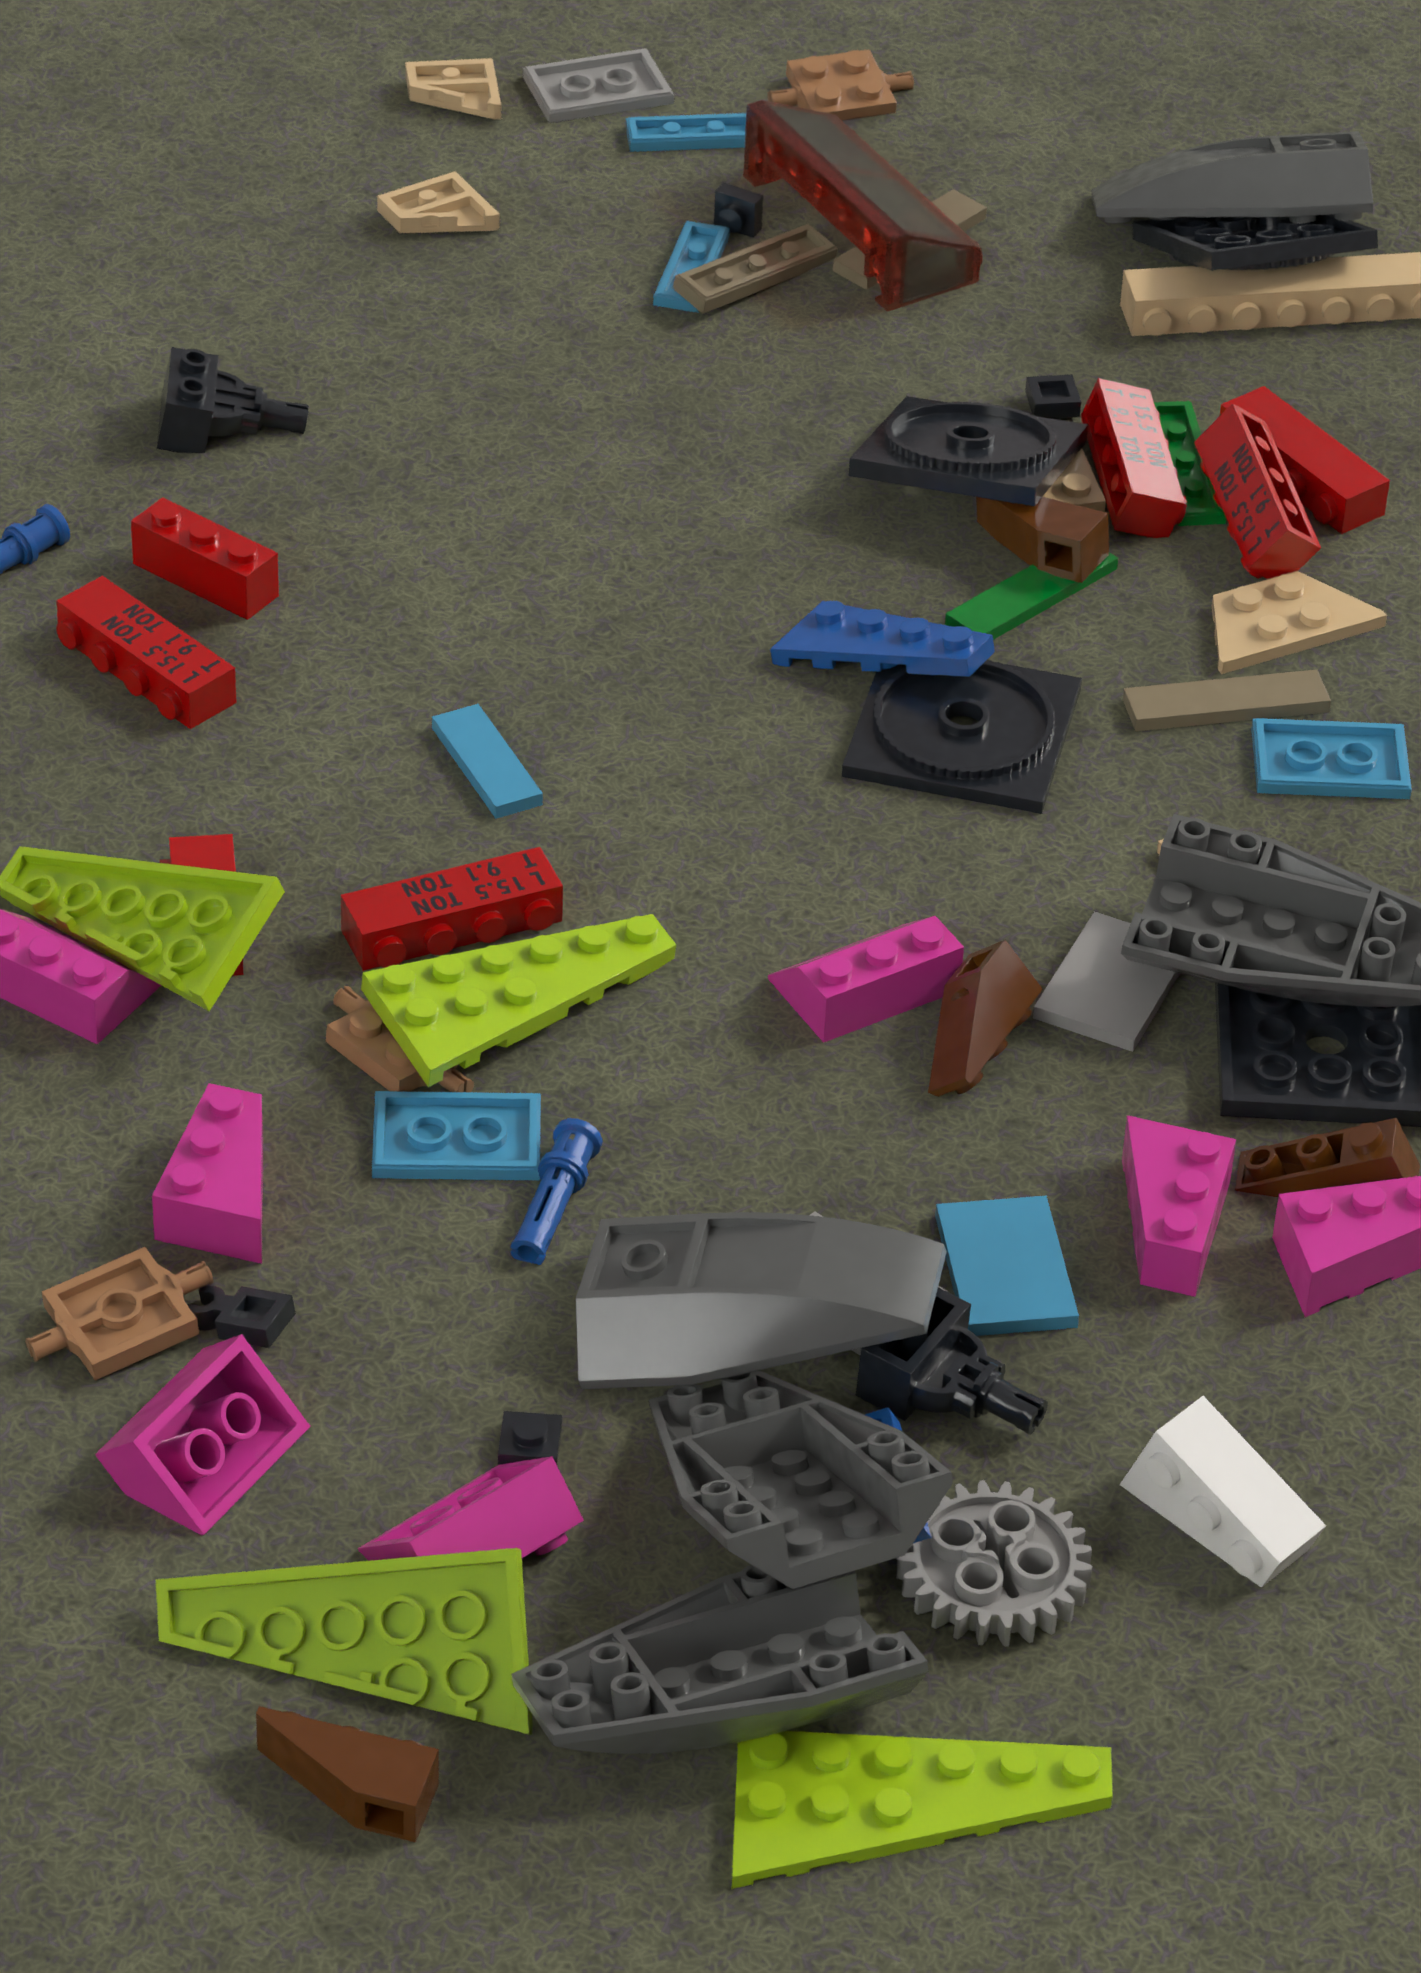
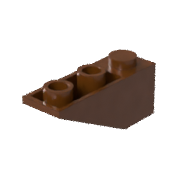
(1050, 535)
(977, 1012)
(1328, 1160)
(360, 1775)

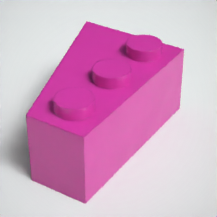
(216, 1178)
(1174, 1199)
(1348, 1238)

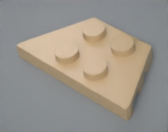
(1285, 618)

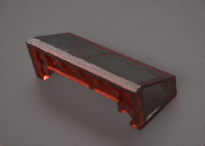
(899, 230)

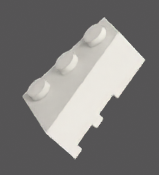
(1223, 1494)

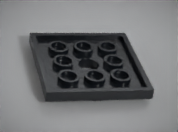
(1253, 241)
(969, 450)
(998, 761)
(1276, 1075)

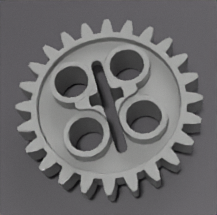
(979, 1537)

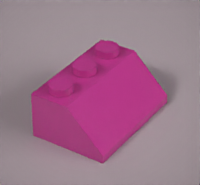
(871, 978)
(66, 979)
(205, 1436)
(504, 1508)

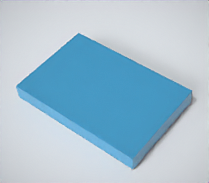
(1330, 758)
(456, 1135)
(1007, 1265)

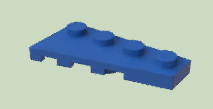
(881, 642)

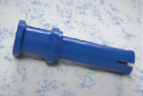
(27, 540)
(561, 1174)

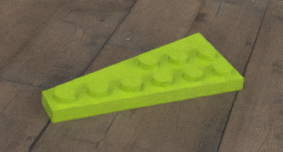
(156, 918)
(496, 995)
(398, 1628)
(866, 1797)

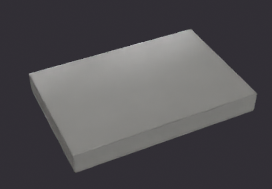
(598, 85)
(1101, 990)

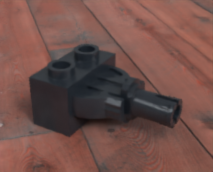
(211, 402)
(944, 1373)

